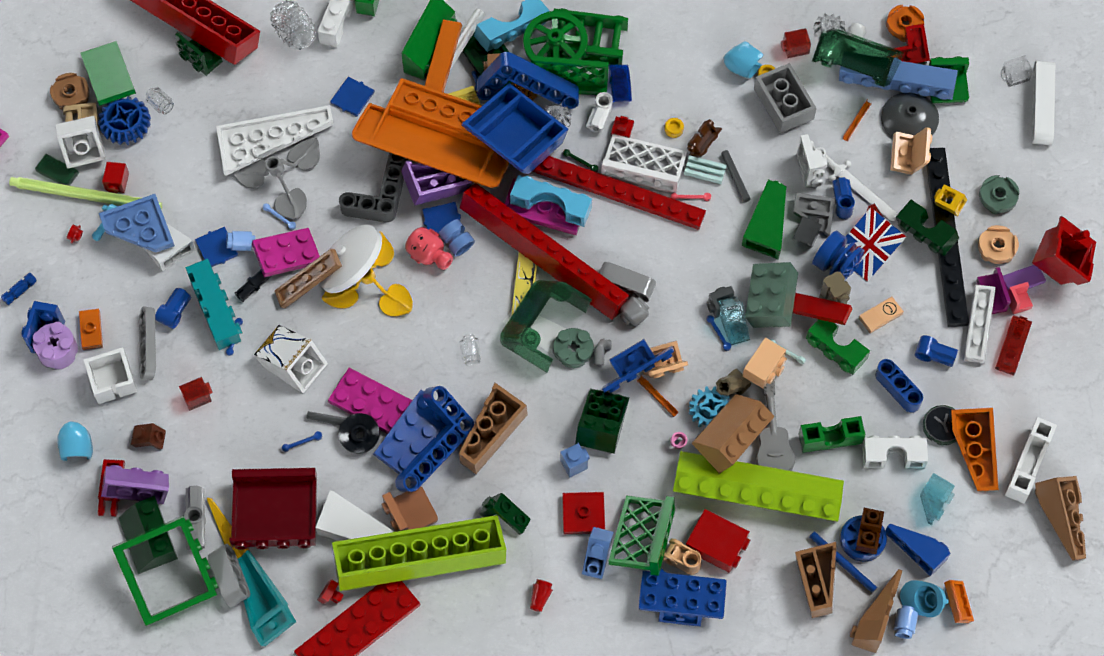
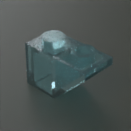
(734, 320)
(934, 496)

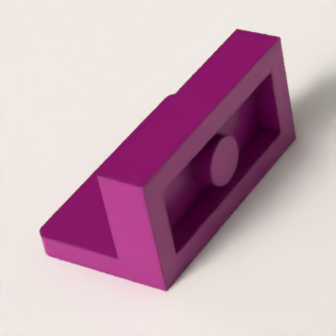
(1001, 298)

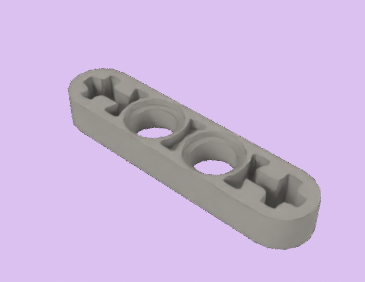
(147, 345)

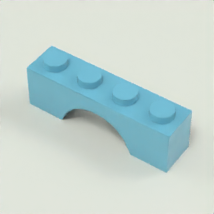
(494, 33)
(528, 192)

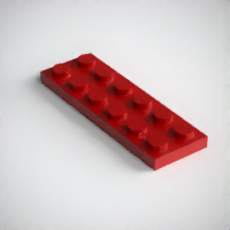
(362, 622)

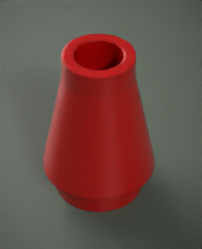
(540, 594)

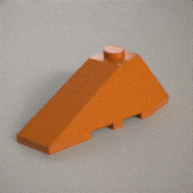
(976, 441)

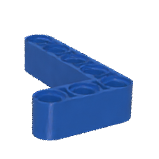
(529, 76)
(439, 442)

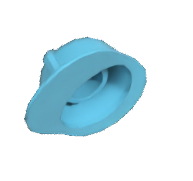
(923, 597)

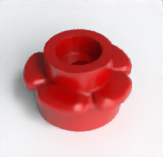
(75, 233)

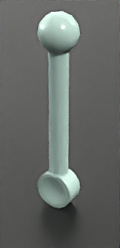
(800, 359)

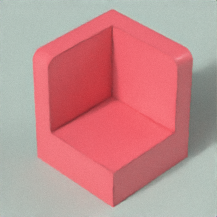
(1019, 298)

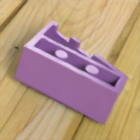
(431, 184)

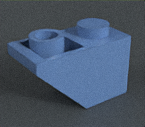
(597, 552)

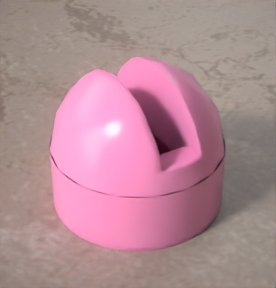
(681, 444)

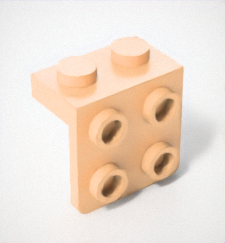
(910, 151)
(673, 364)

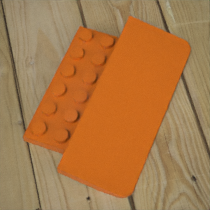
(429, 130)

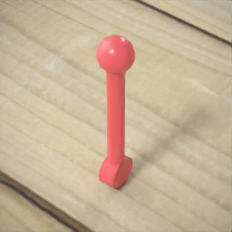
(707, 196)

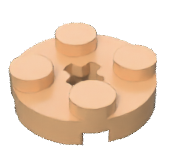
(998, 255)

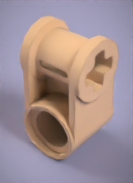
(678, 555)

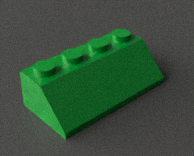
(422, 42)

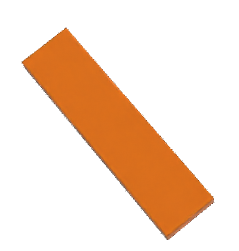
(443, 55)

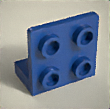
(38, 316)

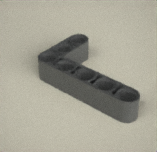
(377, 203)

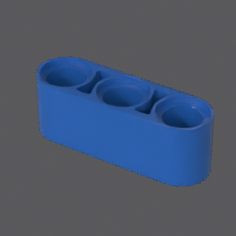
(896, 376)

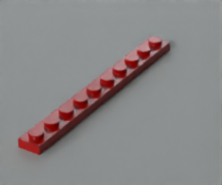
(621, 192)

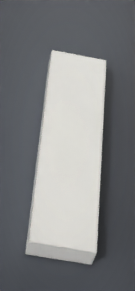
(979, 324)

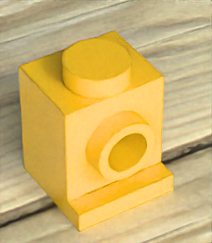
(946, 193)

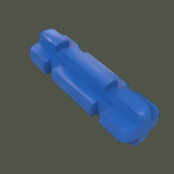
(18, 288)

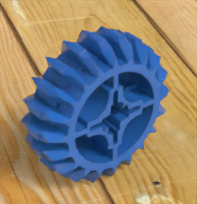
(115, 127)

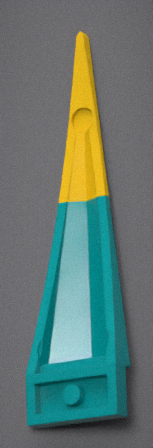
(266, 606)

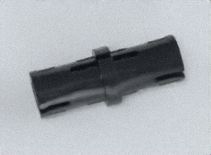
(252, 284)

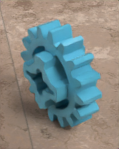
(702, 411)

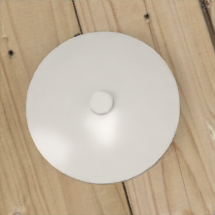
(357, 254)

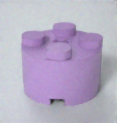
(55, 345)

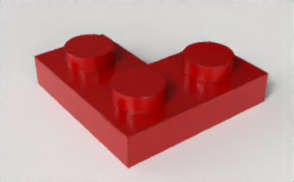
(917, 47)

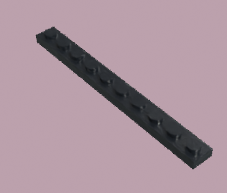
(950, 263)

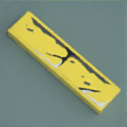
(525, 278)

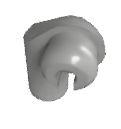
(599, 351)

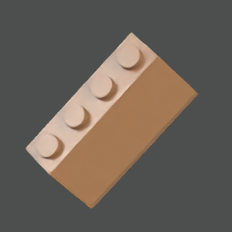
(732, 431)

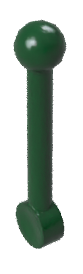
(566, 152)

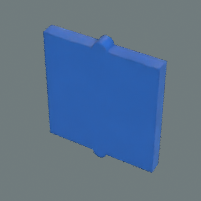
(352, 96)
(439, 216)
(214, 247)

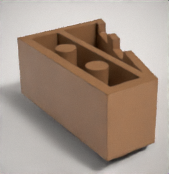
(818, 577)

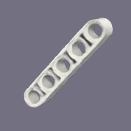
(1043, 103)

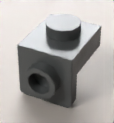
(719, 294)

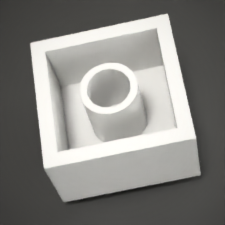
(80, 142)

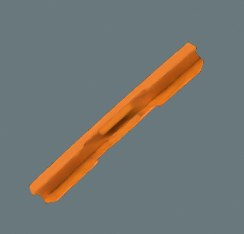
(856, 121)
(665, 403)

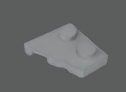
(815, 206)

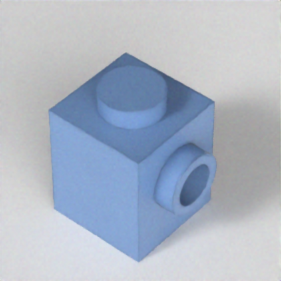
(574, 459)

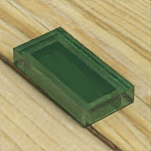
(56, 170)

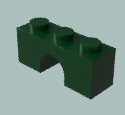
(938, 238)

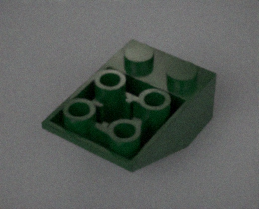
(602, 421)

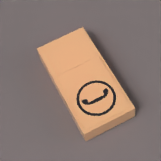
(881, 314)

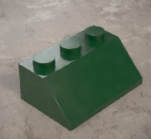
(154, 551)

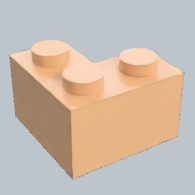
(765, 363)

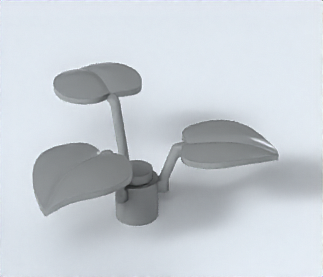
(292, 203)

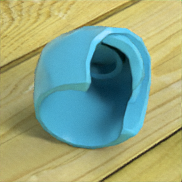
(743, 60)
(74, 441)

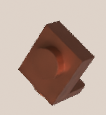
(148, 435)

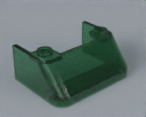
(858, 54)
(519, 335)

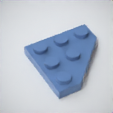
(139, 223)

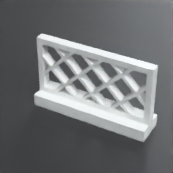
(640, 174)

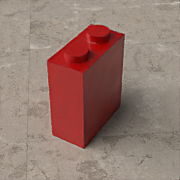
(718, 541)

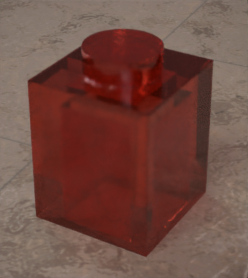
(796, 43)
(196, 393)

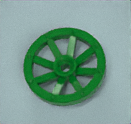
(555, 43)

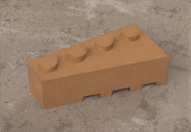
(492, 427)

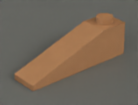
(1060, 502)
(872, 625)

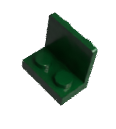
(200, 57)

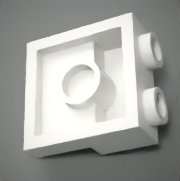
(811, 162)

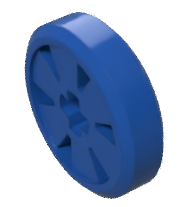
(849, 538)

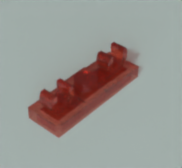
(1013, 345)

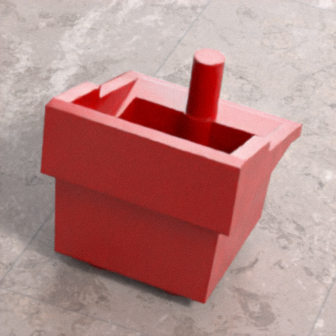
(1066, 253)

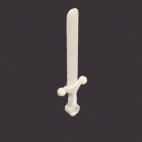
(840, 171)

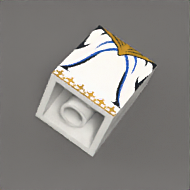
(291, 358)

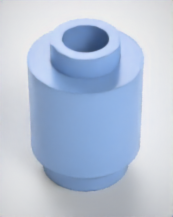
(240, 240)
(905, 622)

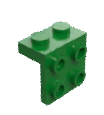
(958, 63)

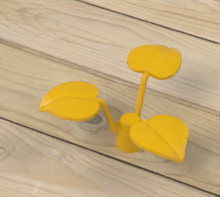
(396, 300)

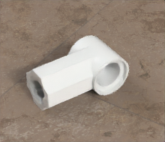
(600, 113)

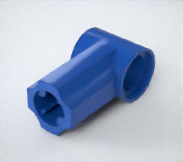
(843, 197)
(171, 312)
(929, 349)

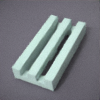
(707, 167)

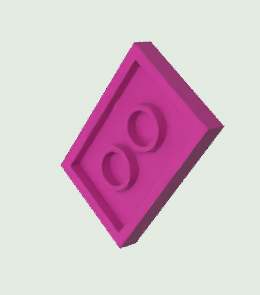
(285, 252)

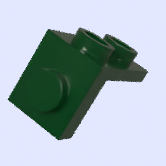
(506, 511)

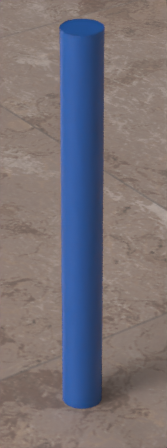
(846, 565)

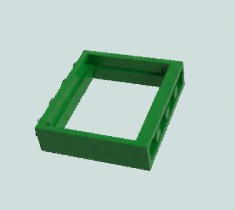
(195, 547)

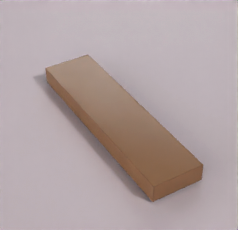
(308, 278)

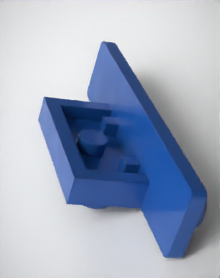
(634, 360)

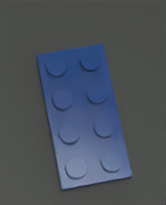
(409, 434)

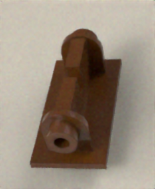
(699, 145)

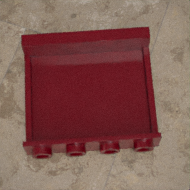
(274, 508)

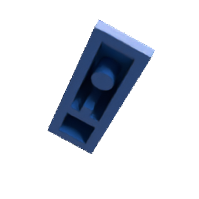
(921, 548)

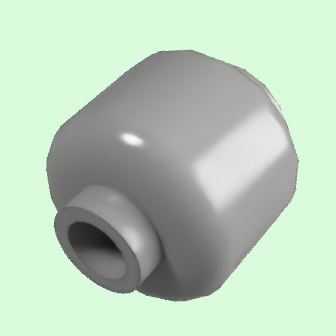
(634, 311)

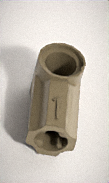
(733, 383)

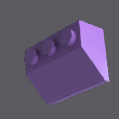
(134, 484)

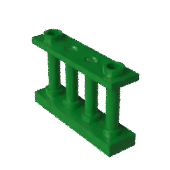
(595, 52)

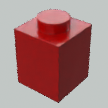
(115, 177)

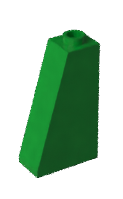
(766, 225)

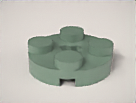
(999, 204)
(573, 336)

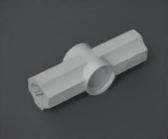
(195, 506)

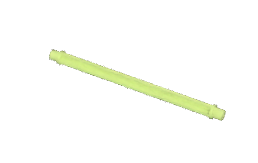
(72, 191)

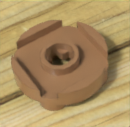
(61, 86)

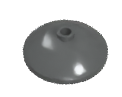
(898, 118)

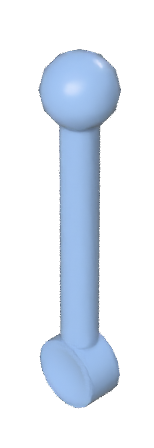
(291, 225)

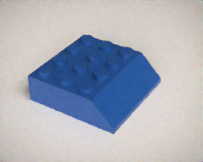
(517, 129)

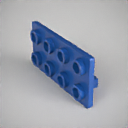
(682, 597)

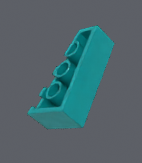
(213, 304)

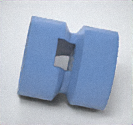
(458, 240)

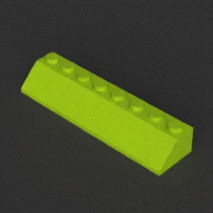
(760, 487)
(419, 552)

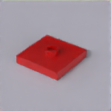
(583, 512)

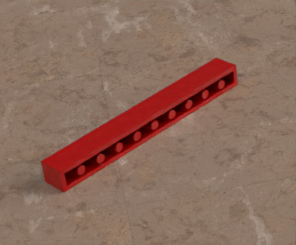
(542, 250)

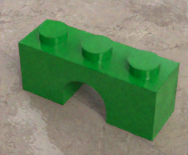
(848, 357)
(846, 433)

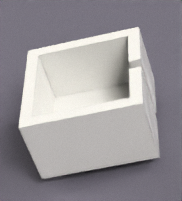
(110, 375)

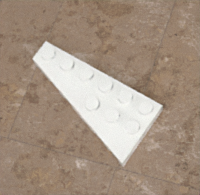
(257, 138)

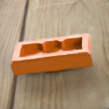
(90, 329)
(959, 601)

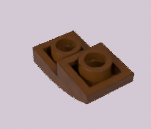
(869, 530)

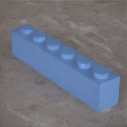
(910, 79)

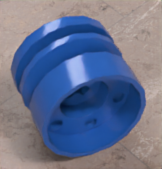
(835, 255)

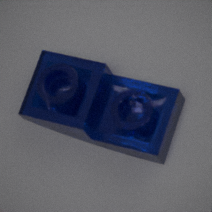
(620, 83)

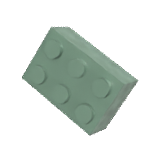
(771, 295)

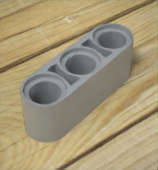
(629, 281)
(229, 575)

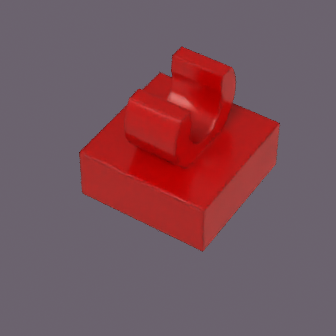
(622, 126)
(330, 593)

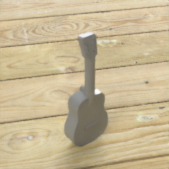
(773, 441)

